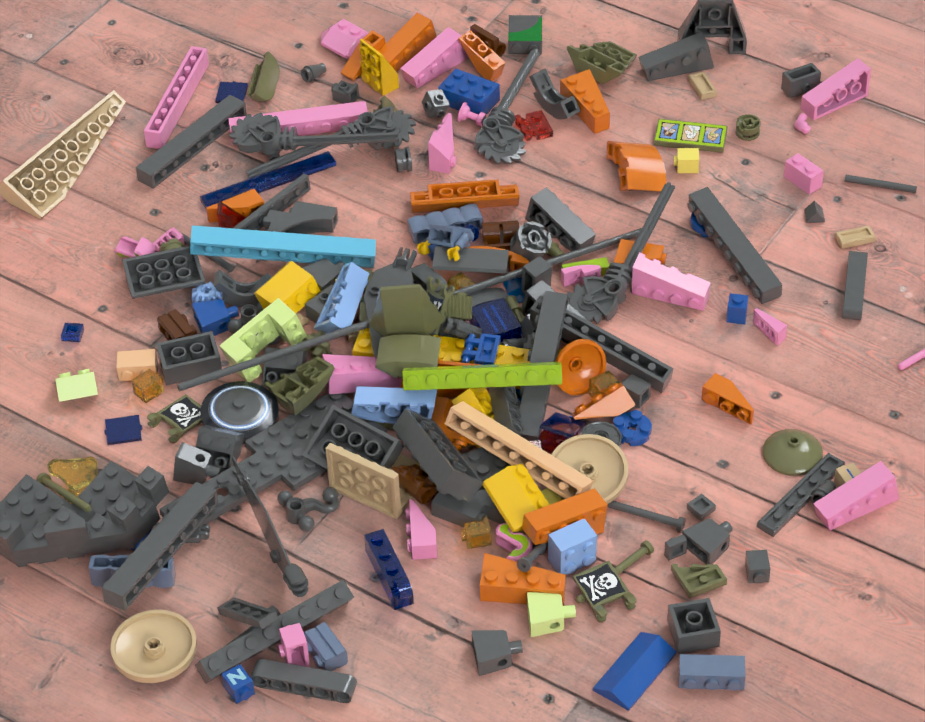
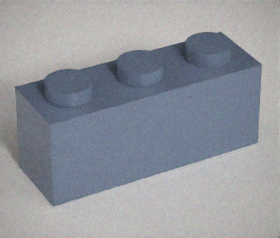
(711, 672)

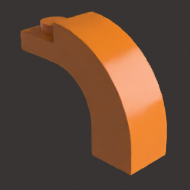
(440, 413)

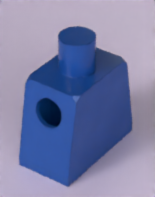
(213, 316)

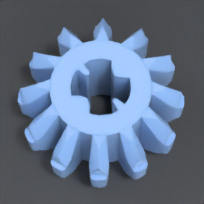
(205, 293)

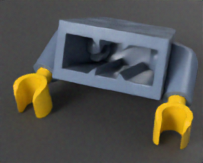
(447, 236)

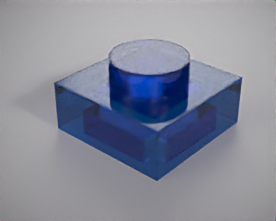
(72, 332)

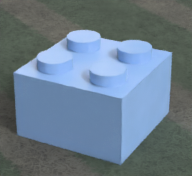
(572, 547)

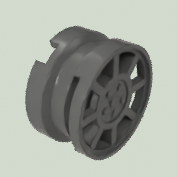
(400, 159)

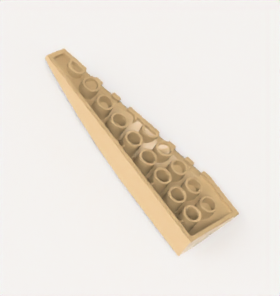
(54, 169)

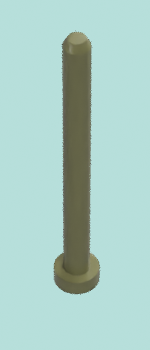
(45, 480)
(646, 548)

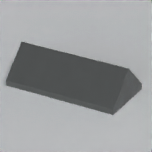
(472, 260)

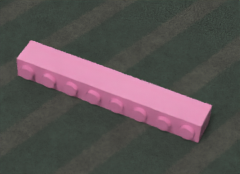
(176, 97)
(316, 119)

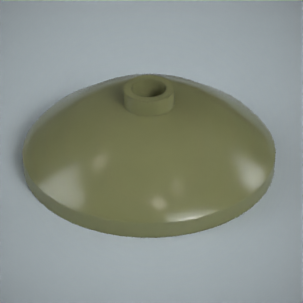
(792, 452)

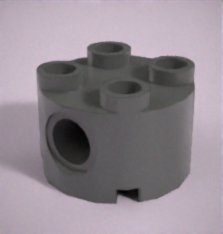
(531, 241)

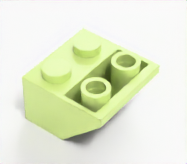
(76, 386)

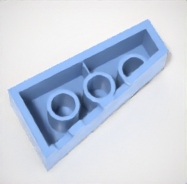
(343, 299)
(387, 404)

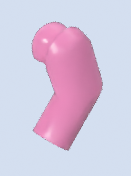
(801, 124)

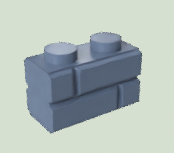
(325, 648)

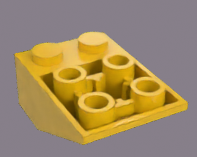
(377, 70)

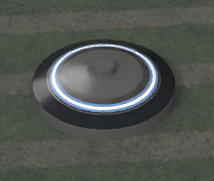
(240, 408)

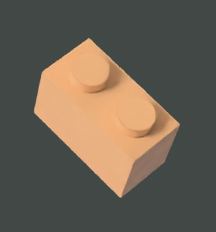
(135, 362)

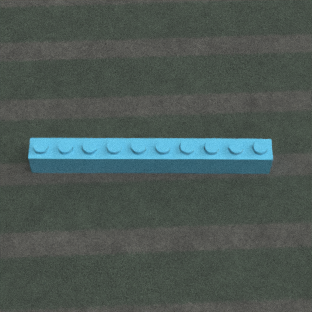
(281, 246)

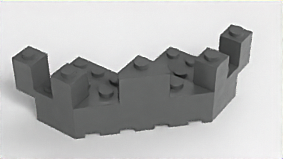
(46, 527)

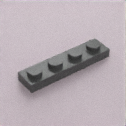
(248, 613)

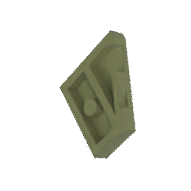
(699, 578)

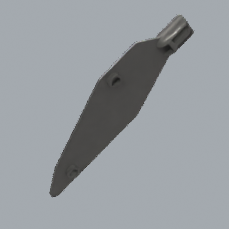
(391, 275)
(292, 573)

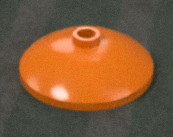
(589, 362)

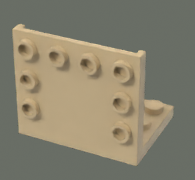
(367, 480)

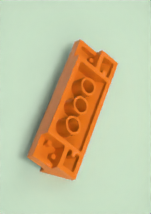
(457, 194)

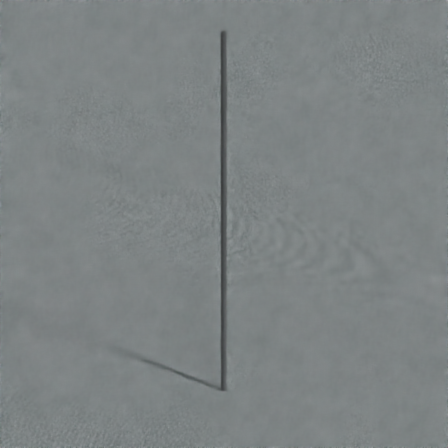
(363, 325)

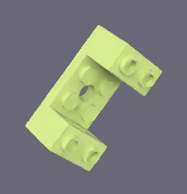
(269, 324)

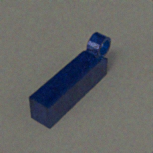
(389, 569)

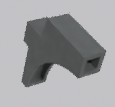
(302, 219)
(462, 511)

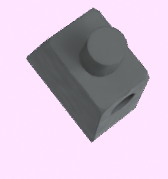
(324, 272)
(193, 465)
(708, 540)
(493, 650)

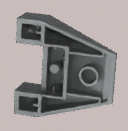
(716, 19)

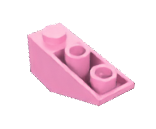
(422, 534)

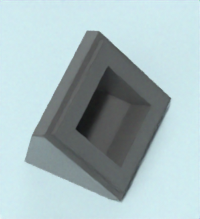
(814, 213)

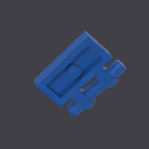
(486, 352)

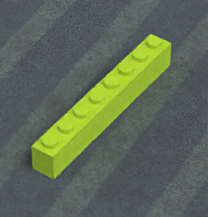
(482, 376)

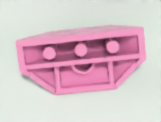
(342, 38)

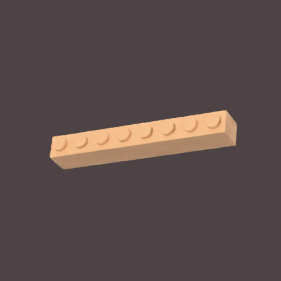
(517, 450)

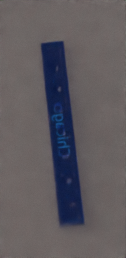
(271, 179)

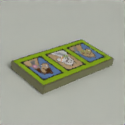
(690, 135)

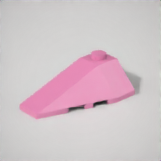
(442, 147)

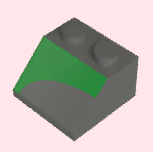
(524, 34)

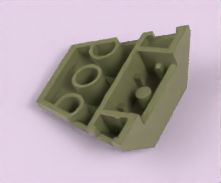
(603, 59)
(405, 311)
(407, 351)
(300, 388)

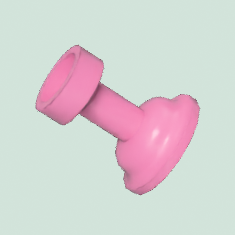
(465, 113)

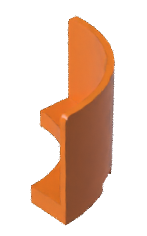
(639, 166)

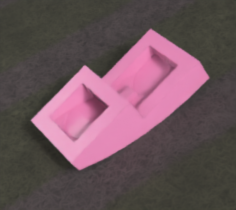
(575, 274)

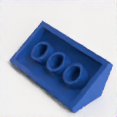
(635, 670)

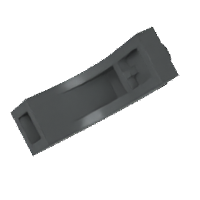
(550, 99)
(237, 292)

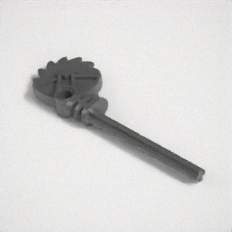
(380, 121)
(266, 135)
(497, 135)
(602, 296)

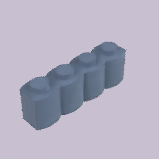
(419, 225)
(104, 566)

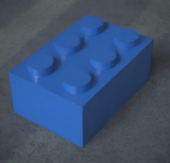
(477, 92)

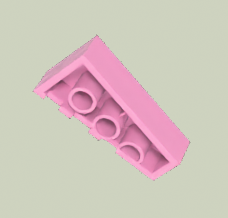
(434, 59)
(838, 90)
(668, 284)
(357, 371)
(858, 497)

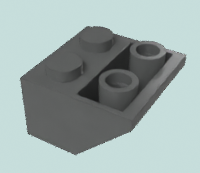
(279, 366)
(221, 444)

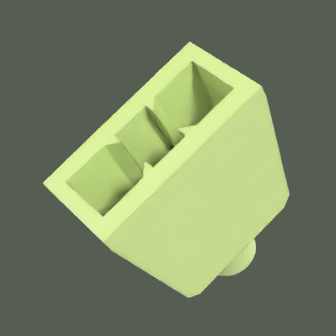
(547, 613)

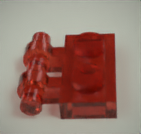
(538, 125)

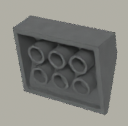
(162, 272)
(354, 436)

